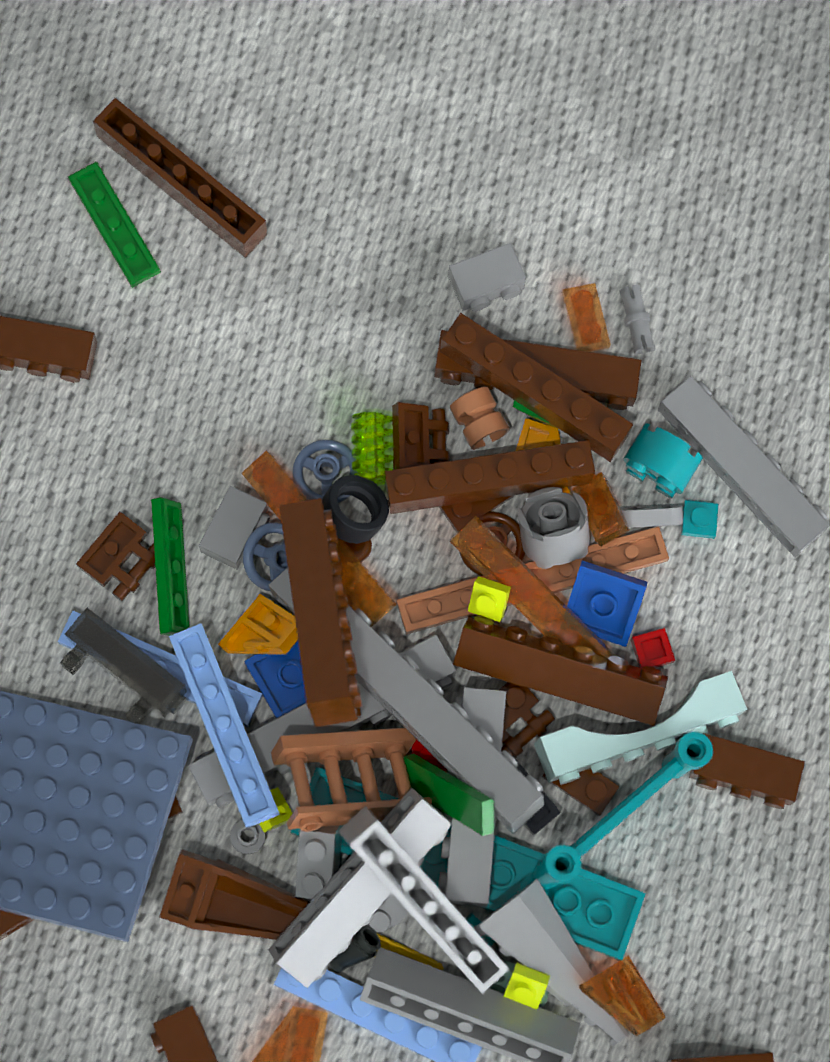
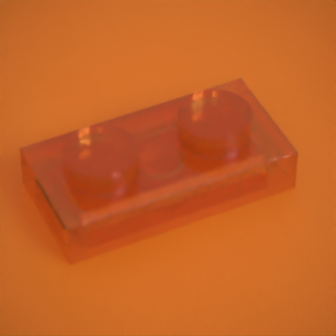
(586, 318)
(603, 510)

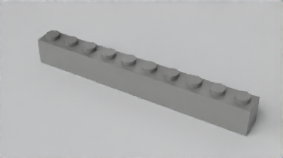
(433, 720)

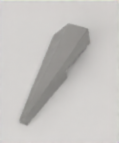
(538, 939)

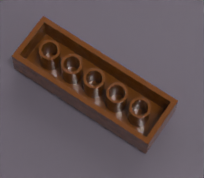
(320, 613)

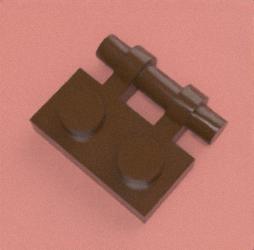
(412, 432)
(112, 550)
(518, 705)

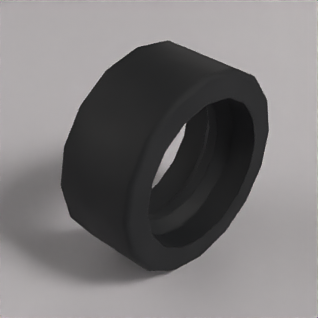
(370, 495)

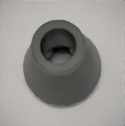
(362, 947)

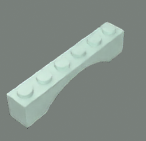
(575, 750)

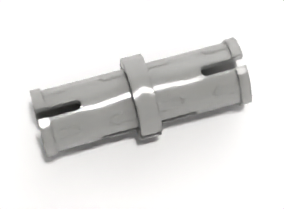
(637, 319)

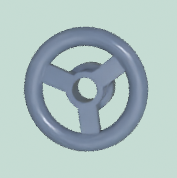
(321, 461)
(268, 554)

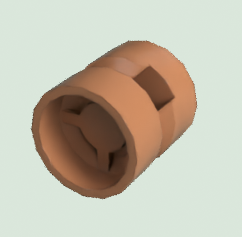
(477, 414)

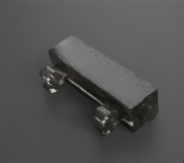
(125, 663)

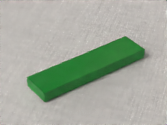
(114, 224)
(170, 566)
(451, 795)

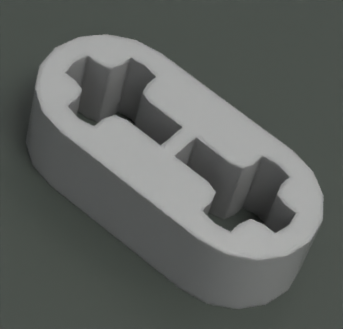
(653, 515)

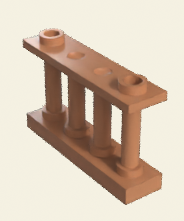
(338, 746)

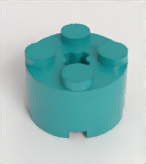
(662, 459)

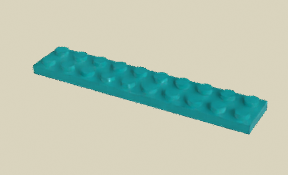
(593, 908)

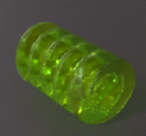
(370, 445)

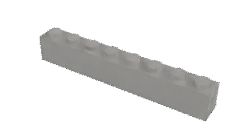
(209, 775)

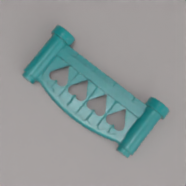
(564, 861)

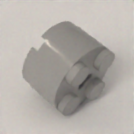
(554, 527)

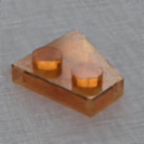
(624, 996)
(296, 1038)

